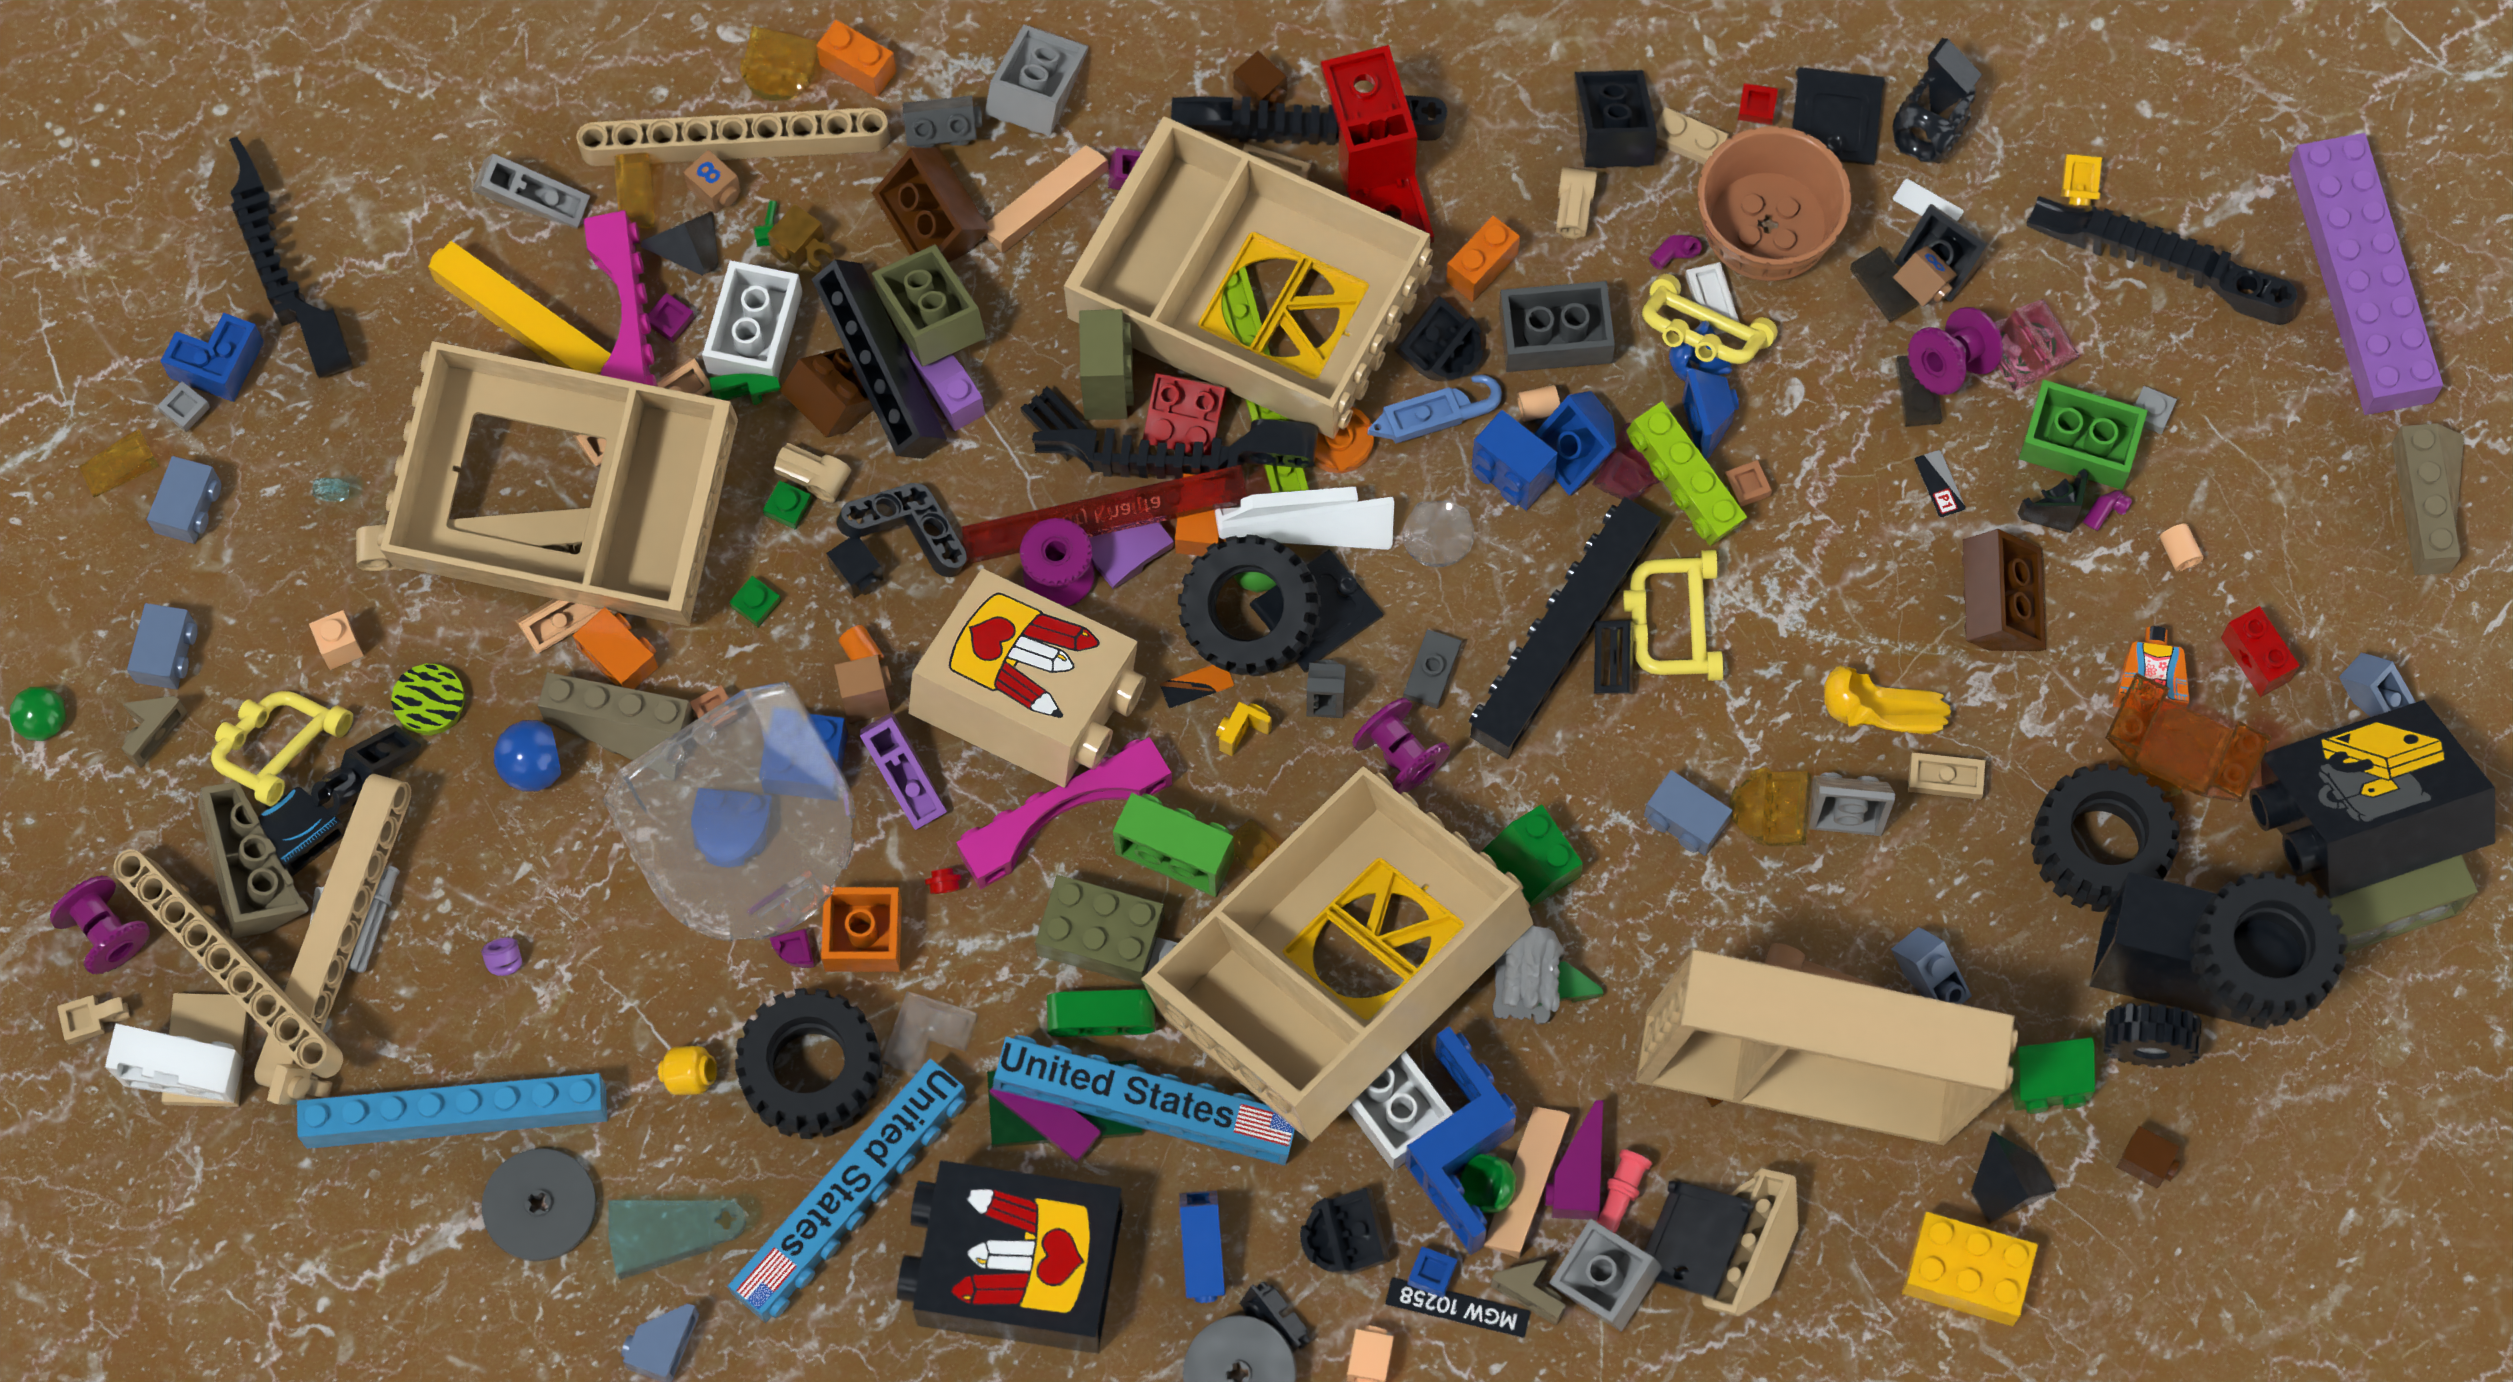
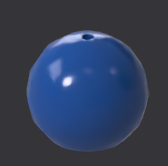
(527, 756)

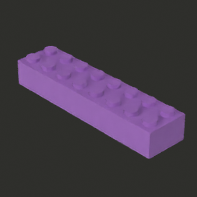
(2365, 274)

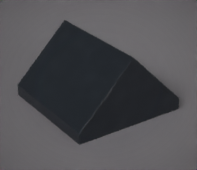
(1951, 242)

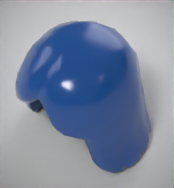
(1680, 357)

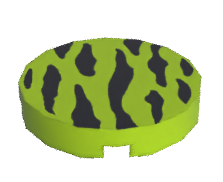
(428, 699)

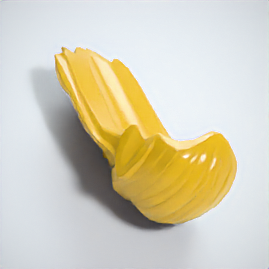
(1857, 701)

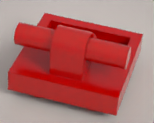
(1184, 412)

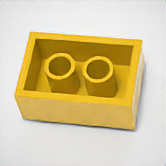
(1969, 1269)

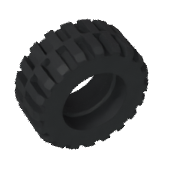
(1211, 574)
(2112, 793)
(2295, 910)
(798, 1017)

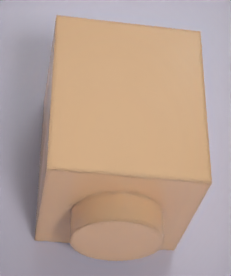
(336, 639)
(1370, 1355)

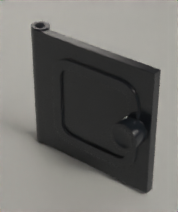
(1840, 111)
(1339, 616)
(1699, 1233)

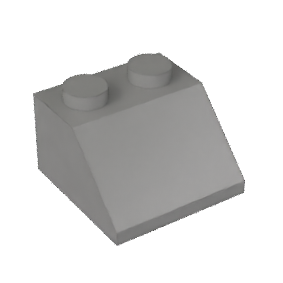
(1606, 1275)

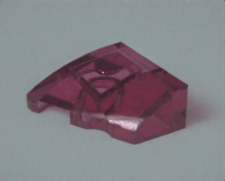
(1625, 470)

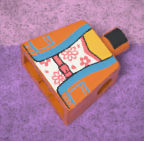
(2157, 662)

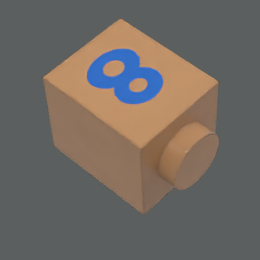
(712, 182)
(1926, 277)

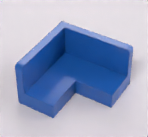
(216, 365)

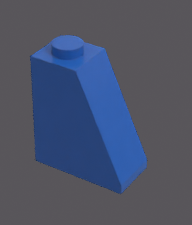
(1201, 1246)

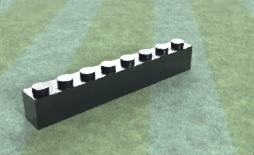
(1565, 627)

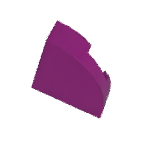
(793, 948)

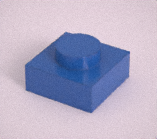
(1432, 1272)

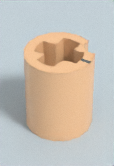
(1538, 403)
(2181, 547)

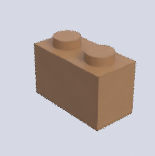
(864, 688)

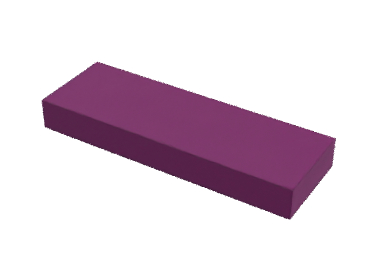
(1055, 1122)

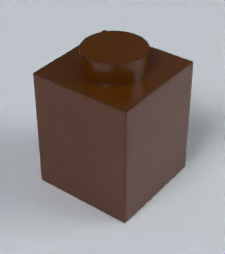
(1260, 81)
(2149, 1158)

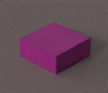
(670, 317)

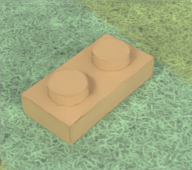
(1687, 136)
(1946, 776)

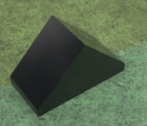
(1949, 76)

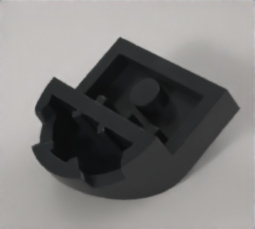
(1442, 343)
(1345, 1234)

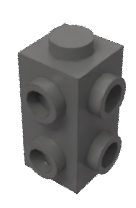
(941, 121)

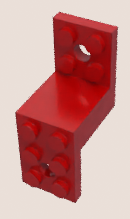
(1376, 135)

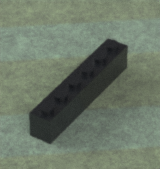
(879, 359)

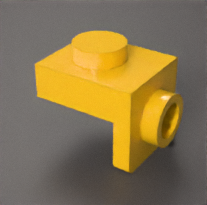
(2081, 179)
(1233, 729)

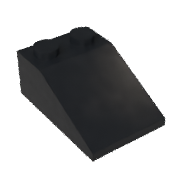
(1615, 119)

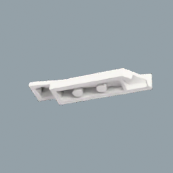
(1312, 518)

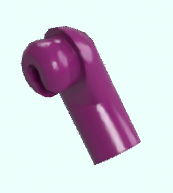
(1675, 247)
(2104, 505)

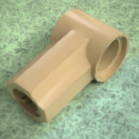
(1575, 196)
(821, 476)

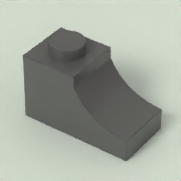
(1325, 689)

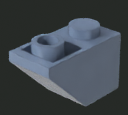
(1930, 967)

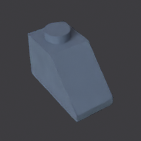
(2375, 685)
(660, 1344)

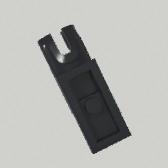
(372, 756)

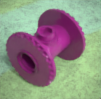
(1967, 344)
(1057, 561)
(1400, 746)
(88, 908)

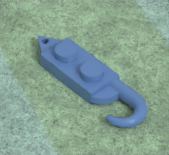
(1433, 412)

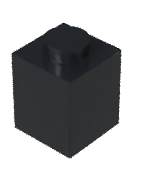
(855, 567)

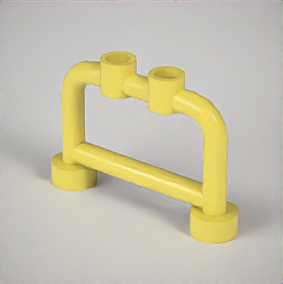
(1666, 291)
(1635, 602)
(265, 784)

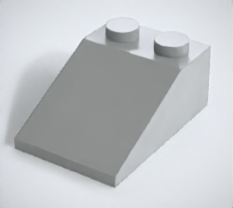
(1035, 80)
(1849, 804)

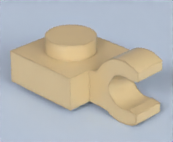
(85, 1017)
(292, 1084)

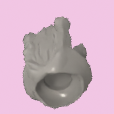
(1529, 976)

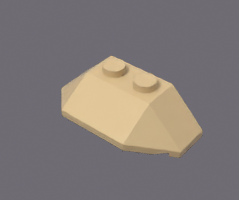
(1762, 1243)

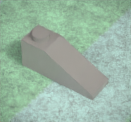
(530, 191)

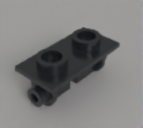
(1267, 1304)

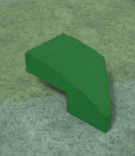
(738, 385)
(1575, 985)

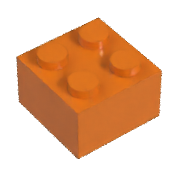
(862, 930)

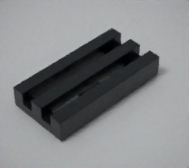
(1038, 402)
(1627, 657)

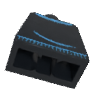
(300, 829)

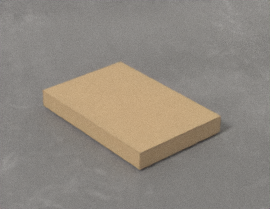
(208, 1020)

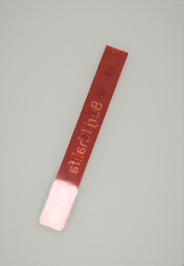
(1112, 511)

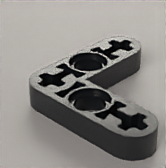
(915, 516)

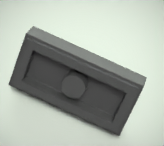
(1432, 669)

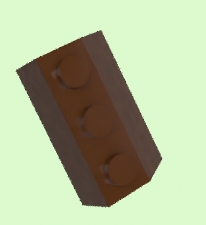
(930, 205)
(2003, 593)

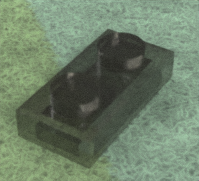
(1876, 275)
(1918, 404)

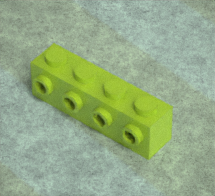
(1685, 474)

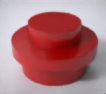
(943, 881)

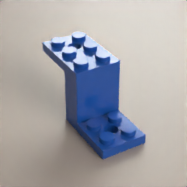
(1460, 1137)

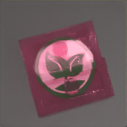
(2033, 345)

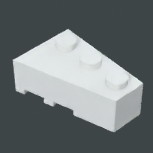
(174, 1064)

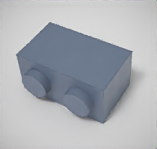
(184, 500)
(162, 646)
(1687, 813)

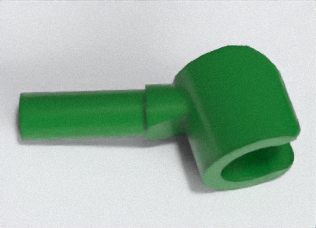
(761, 231)

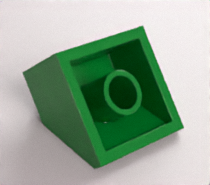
(1536, 855)
(2053, 1075)

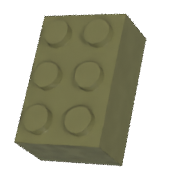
(929, 305)
(1105, 364)
(1099, 929)

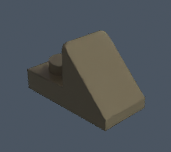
(157, 721)
(1519, 1285)

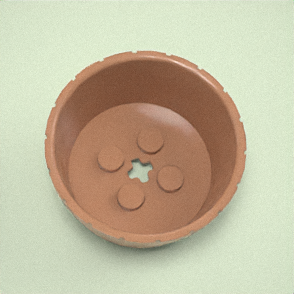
(1779, 177)

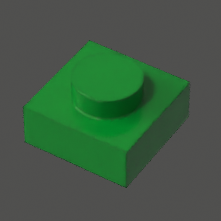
(787, 505)
(755, 601)

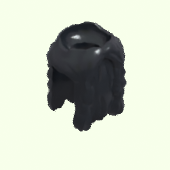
(1939, 130)

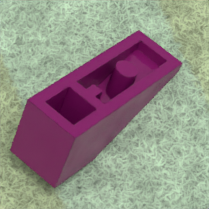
(1578, 1175)

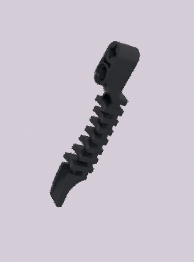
(1217, 117)
(2208, 267)
(318, 326)
(1265, 444)

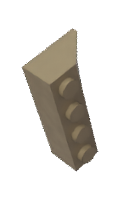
(2429, 484)
(611, 715)
(248, 873)

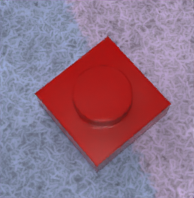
(1757, 104)

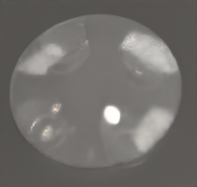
(1438, 533)

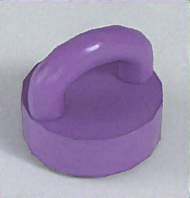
(500, 953)

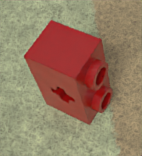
(2260, 651)

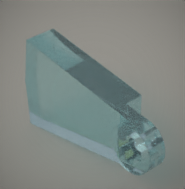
(663, 1232)

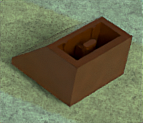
(827, 392)

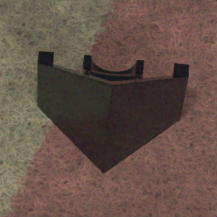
(688, 244)
(2059, 506)
(2008, 1179)

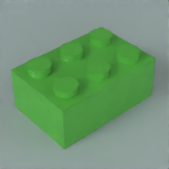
(2081, 432)
(1174, 843)

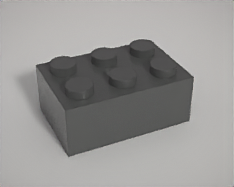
(1556, 326)

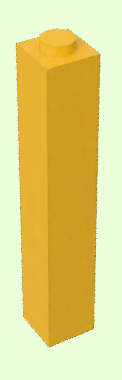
(515, 311)

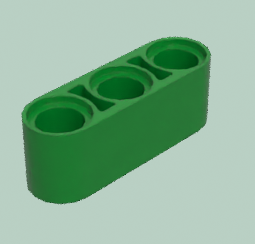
(1100, 1013)

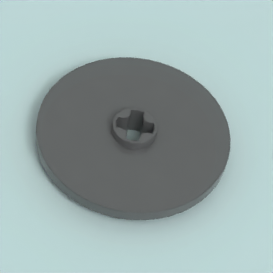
(543, 1233)
(1241, 1341)

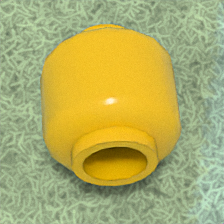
(687, 1070)

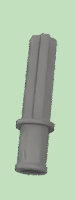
(373, 920)

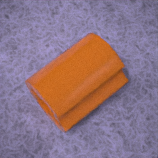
(859, 644)

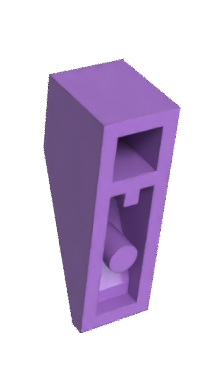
(950, 389)
(902, 770)

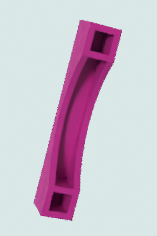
(613, 250)
(994, 849)

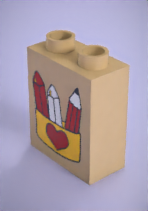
(1026, 679)

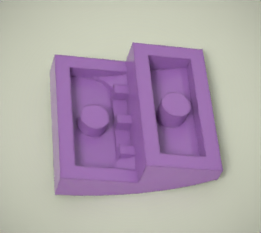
(1125, 552)

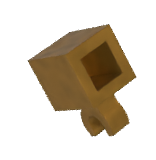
(799, 238)

